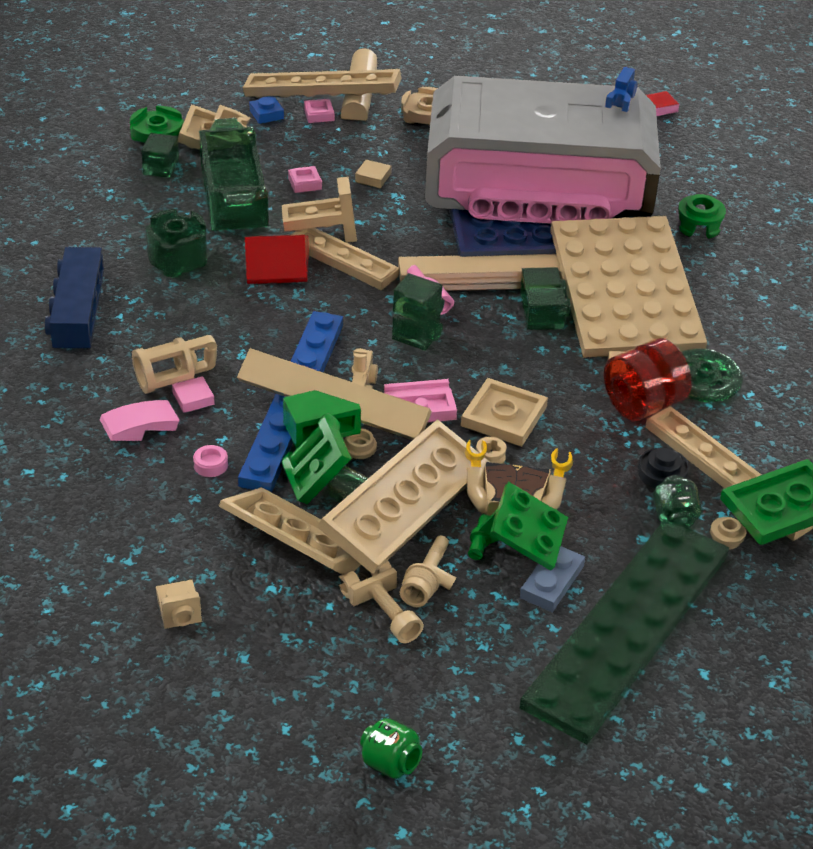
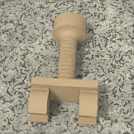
(405, 624)

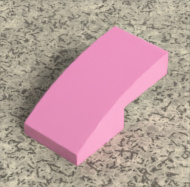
(132, 420)

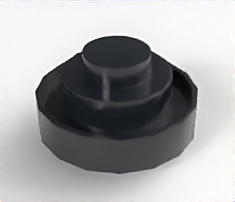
(661, 463)

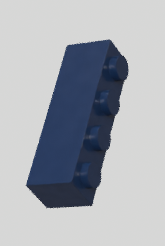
(76, 297)

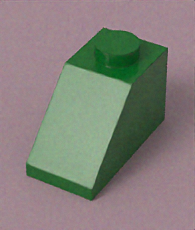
(305, 409)

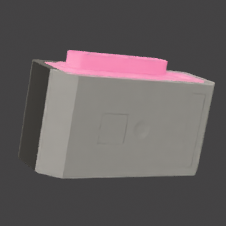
(540, 151)

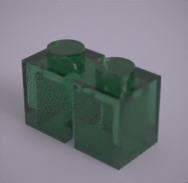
(544, 298)
(420, 306)

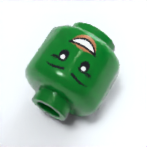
(391, 748)

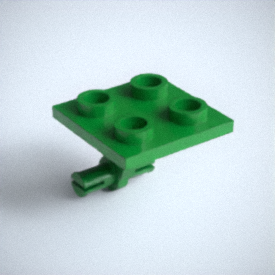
(523, 525)

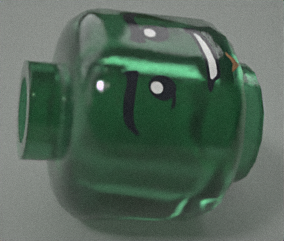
(677, 501)

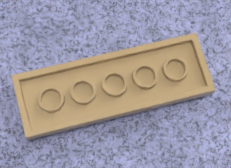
(400, 497)

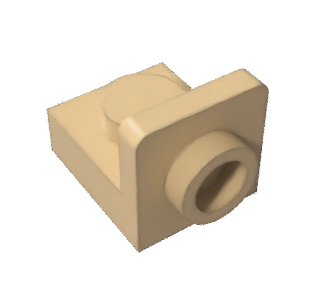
(179, 604)

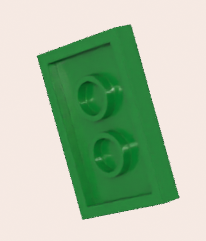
(774, 502)

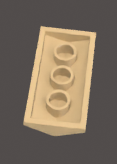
(290, 526)

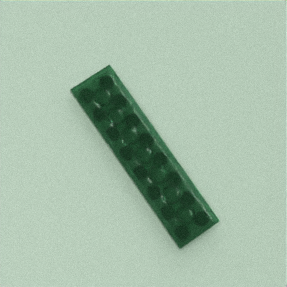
(623, 631)

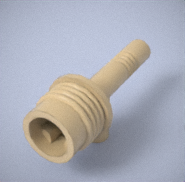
(424, 578)

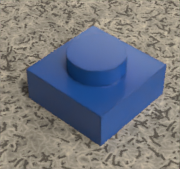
(266, 109)

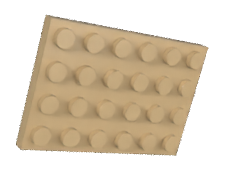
(626, 284)

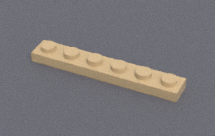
(320, 83)

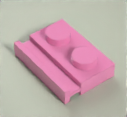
(430, 394)

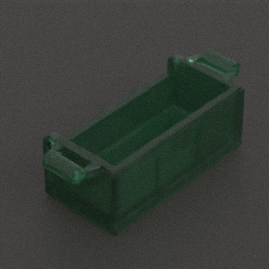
(232, 176)

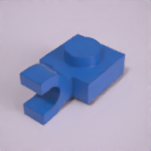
(624, 90)

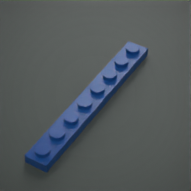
(273, 440)

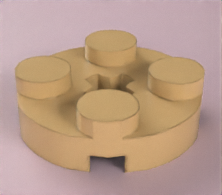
(418, 106)

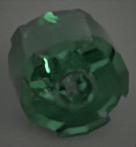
(176, 242)

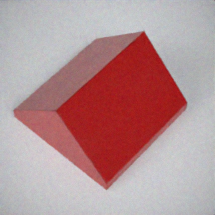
(277, 259)

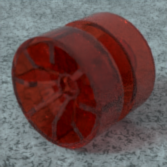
(647, 379)

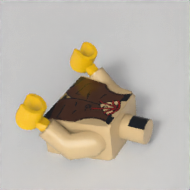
(488, 482)

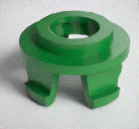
(692, 216)

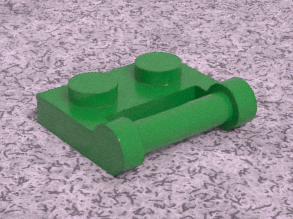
(316, 459)

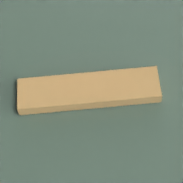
(349, 259)

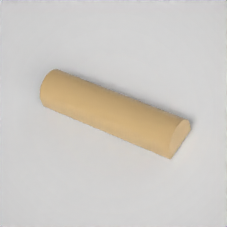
(357, 106)

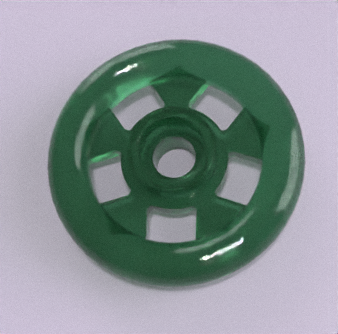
(707, 375)

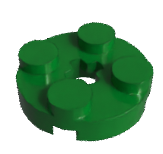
(162, 121)

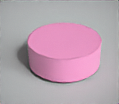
(210, 461)

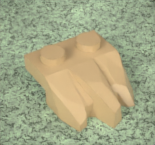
(202, 119)

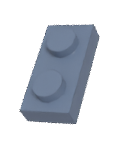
(548, 587)

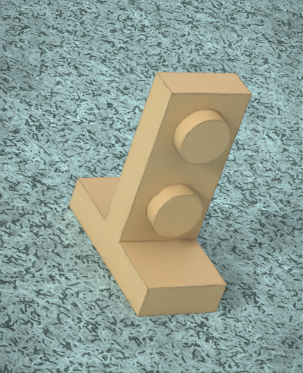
(323, 213)

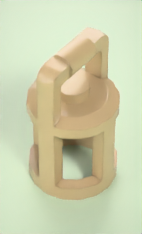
(183, 357)

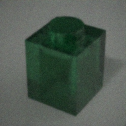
(160, 155)

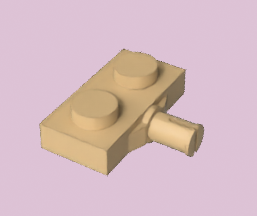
(363, 370)

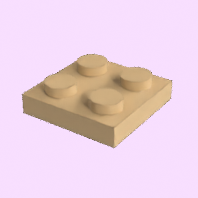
(504, 411)

